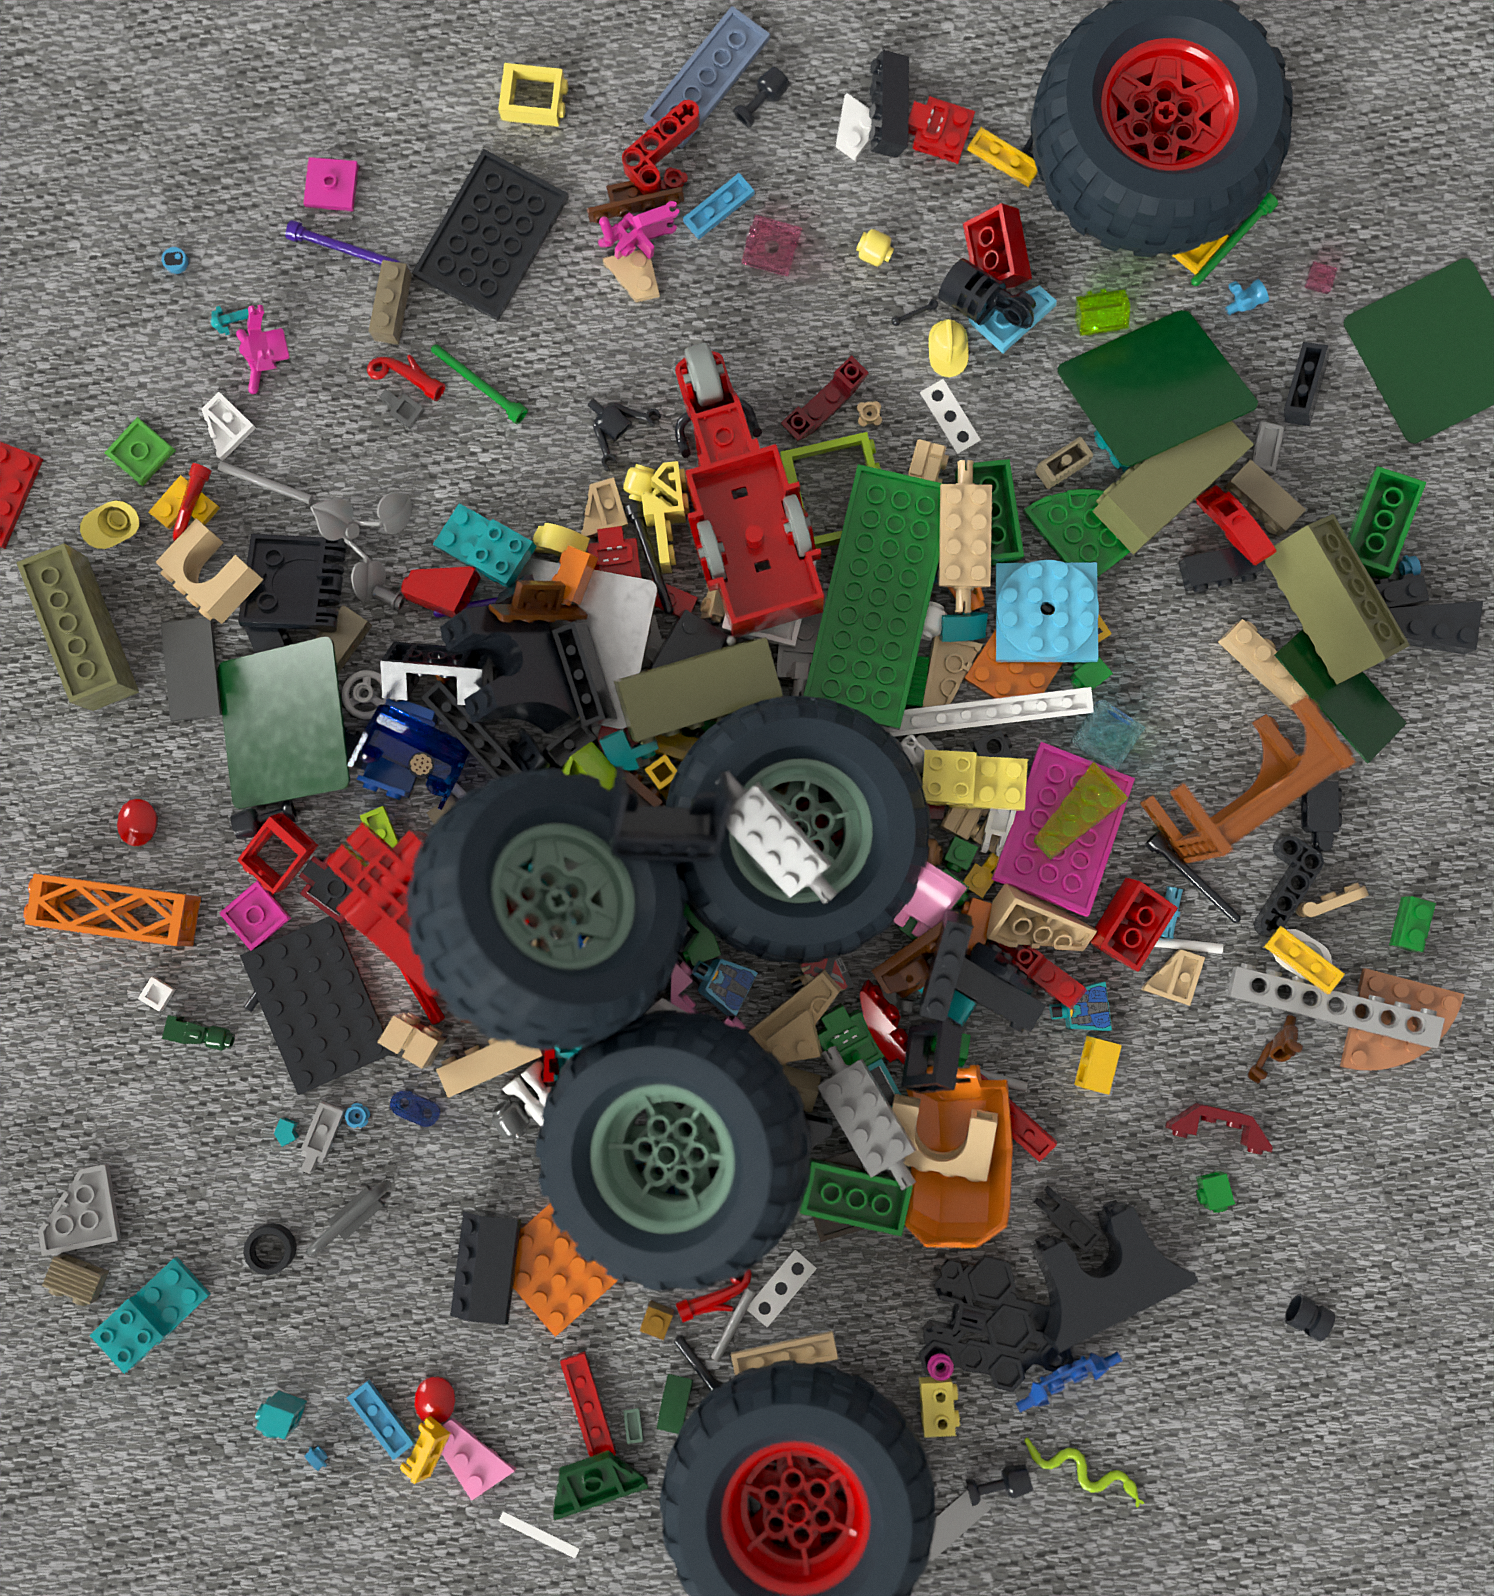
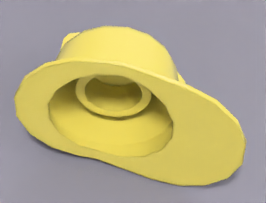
(948, 348)
(109, 524)

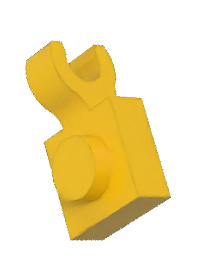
(980, 877)

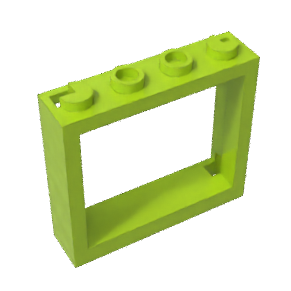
(819, 448)

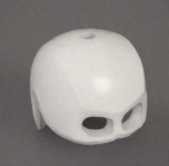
(916, 749)

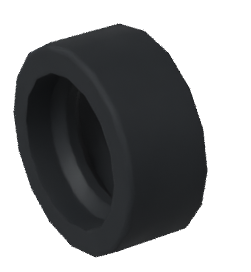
(250, 1253)

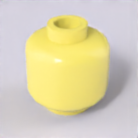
(875, 247)
(637, 481)

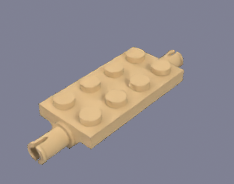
(965, 536)

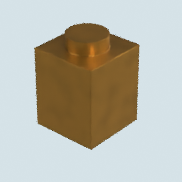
(656, 1320)

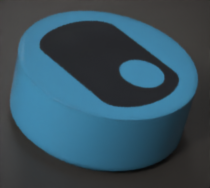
(175, 260)

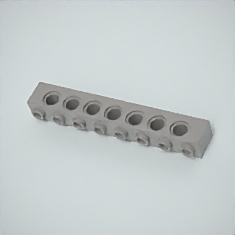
(1428, 1024)

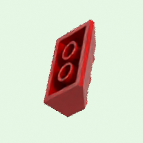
(998, 244)
(1132, 923)

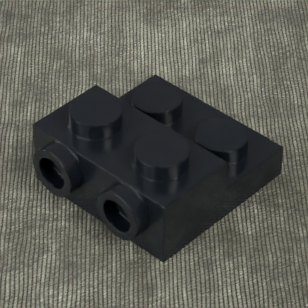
(1000, 964)

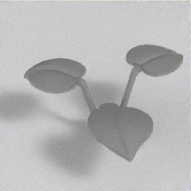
(336, 522)

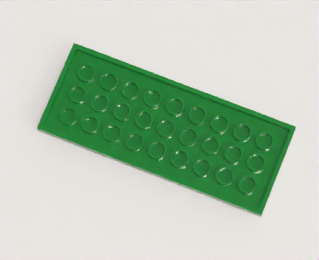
(878, 595)

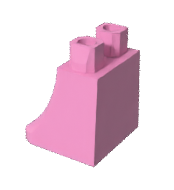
(933, 896)

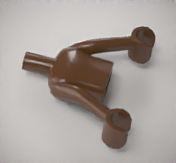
(1280, 1049)

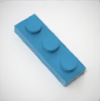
(718, 206)
(381, 1419)

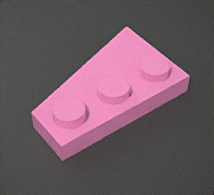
(472, 1461)

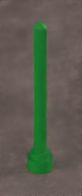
(1266, 207)
(515, 411)

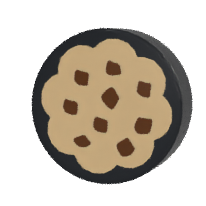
(421, 765)

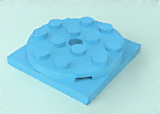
(1031, 636)

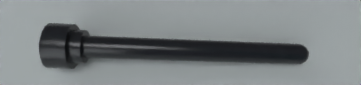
(635, 514)
(1159, 845)

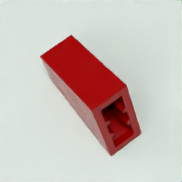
(441, 589)

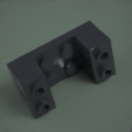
(408, 661)

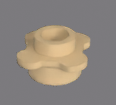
(864, 408)

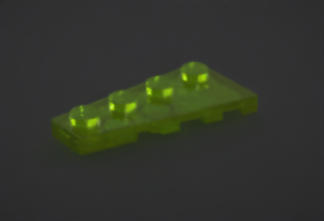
(1086, 805)

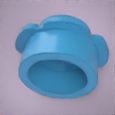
(1409, 565)
(355, 1122)
(316, 1457)

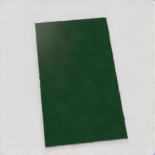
(1352, 705)

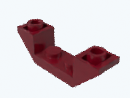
(827, 401)
(1188, 1121)

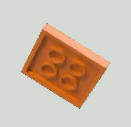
(1009, 678)

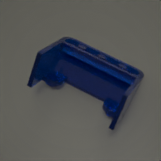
(400, 736)

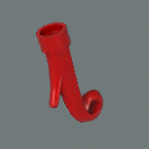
(432, 387)
(198, 476)
(713, 1301)

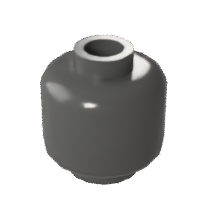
(510, 1119)

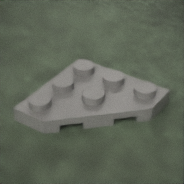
(83, 1214)

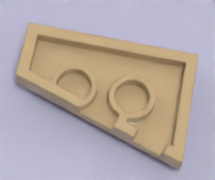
(947, 669)

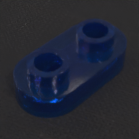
(415, 1109)

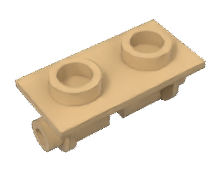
(713, 607)

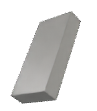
(1267, 446)

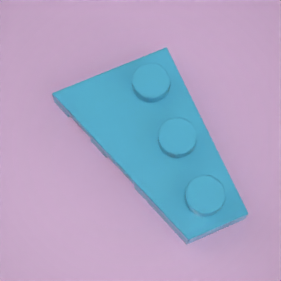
(1004, 334)

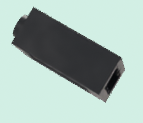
(945, 1059)

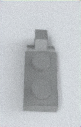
(321, 1135)

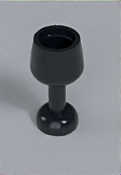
(771, 87)
(249, 822)
(1014, 1481)

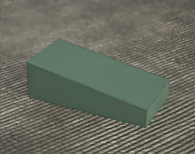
(633, 1426)

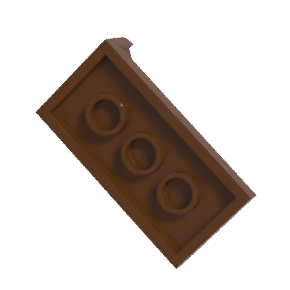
(909, 965)

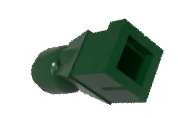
(197, 1033)

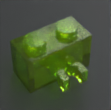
(1102, 312)

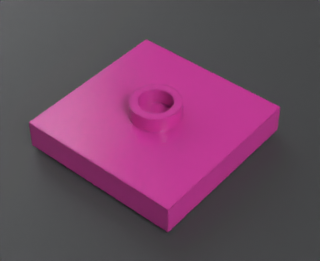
(331, 184)
(255, 915)

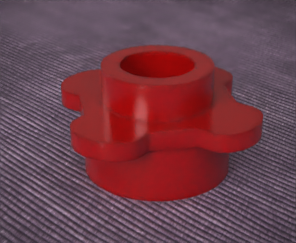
(673, 174)

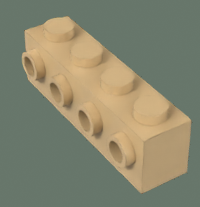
(1258, 658)
(483, 1065)

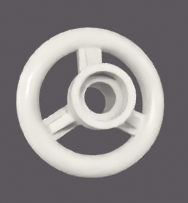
(357, 693)

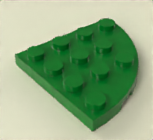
(1074, 529)

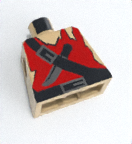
(833, 966)

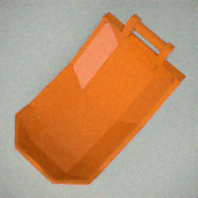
(954, 1209)

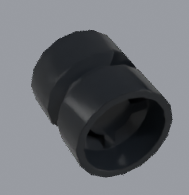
(1307, 1316)

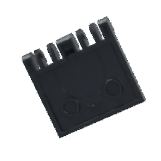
(294, 582)

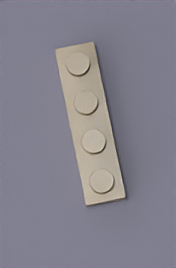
(803, 1350)

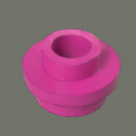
(943, 1374)

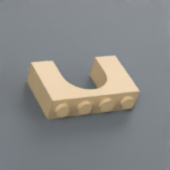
(220, 594)
(968, 1160)

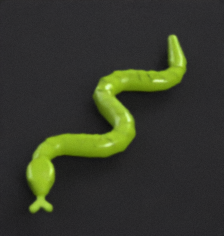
(1101, 1484)

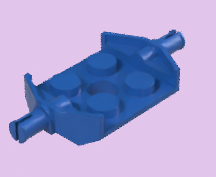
(1076, 1371)

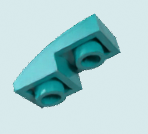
(963, 627)

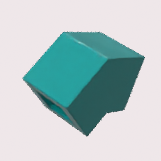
(286, 1131)

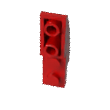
(1237, 523)
(1045, 974)
(883, 1022)

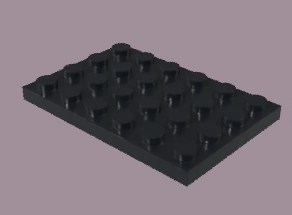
(490, 234)
(316, 1004)

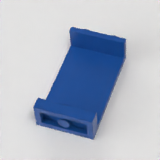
(387, 774)

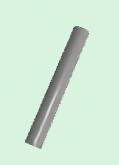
(733, 1324)

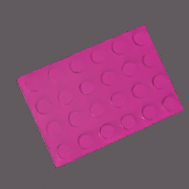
(1076, 872)

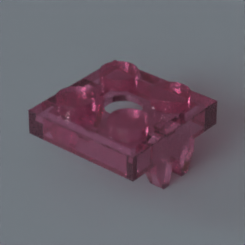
(767, 230)

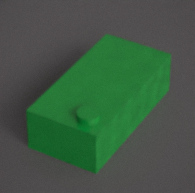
(1384, 520)
(1005, 526)
(855, 1198)

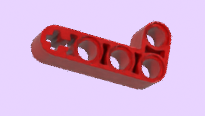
(684, 121)

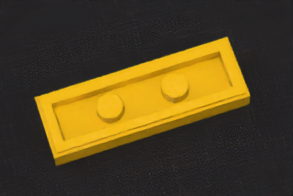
(1003, 156)
(1304, 960)

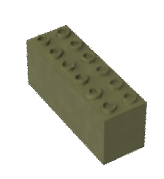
(1167, 483)
(1335, 599)
(77, 627)
(697, 689)

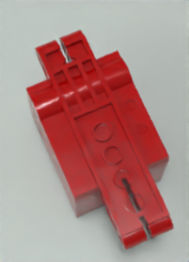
(380, 893)

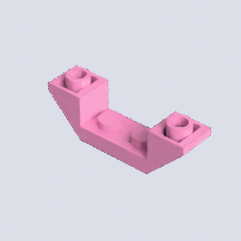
(680, 979)

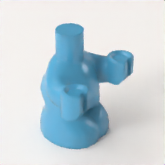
(1248, 298)

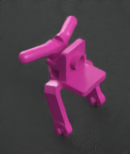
(638, 234)
(261, 348)

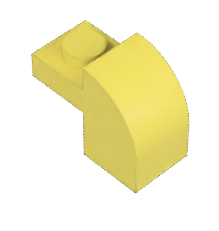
(556, 538)

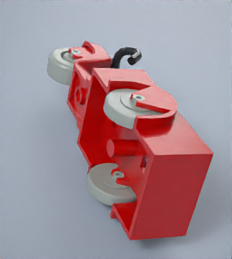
(749, 529)

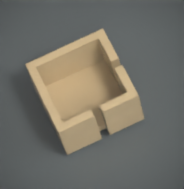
(417, 1040)

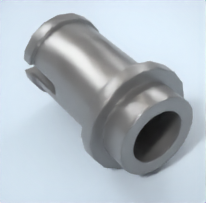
(388, 597)

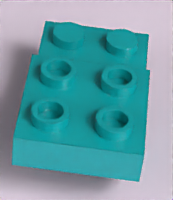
(485, 545)
(150, 1315)

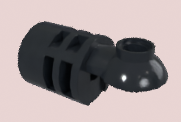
(981, 294)

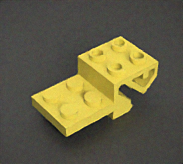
(667, 509)
(974, 781)

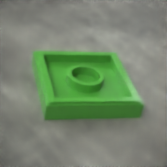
(139, 451)

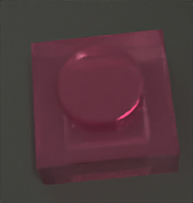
(1320, 277)

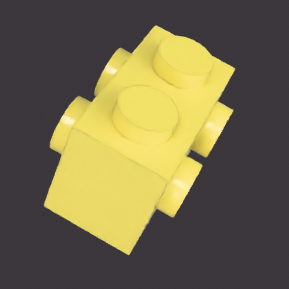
(938, 1410)

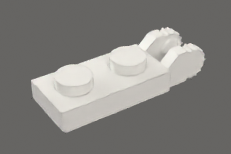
(999, 824)

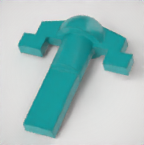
(220, 321)

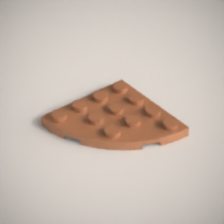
(1378, 1052)

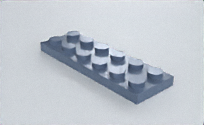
(712, 68)

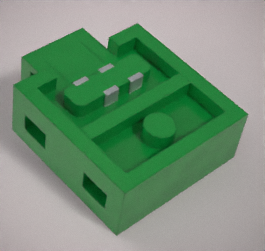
(849, 1035)

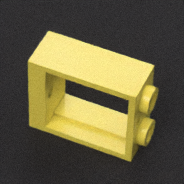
(526, 114)

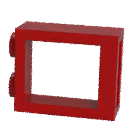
(289, 834)

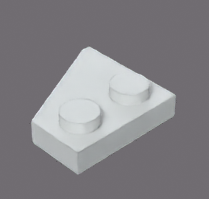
(853, 127)
(225, 425)

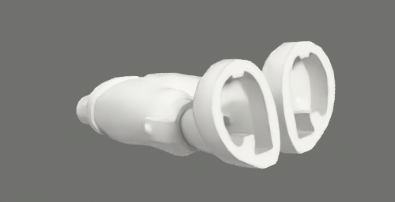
(517, 1087)

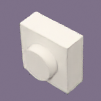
(156, 994)

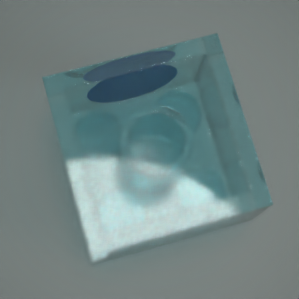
(1107, 734)

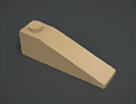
(1028, 920)

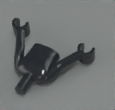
(615, 424)

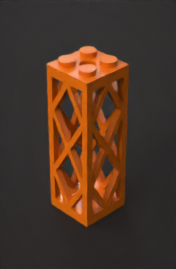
(45, 899)

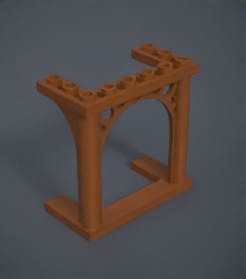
(1278, 784)

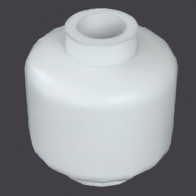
(933, 621)

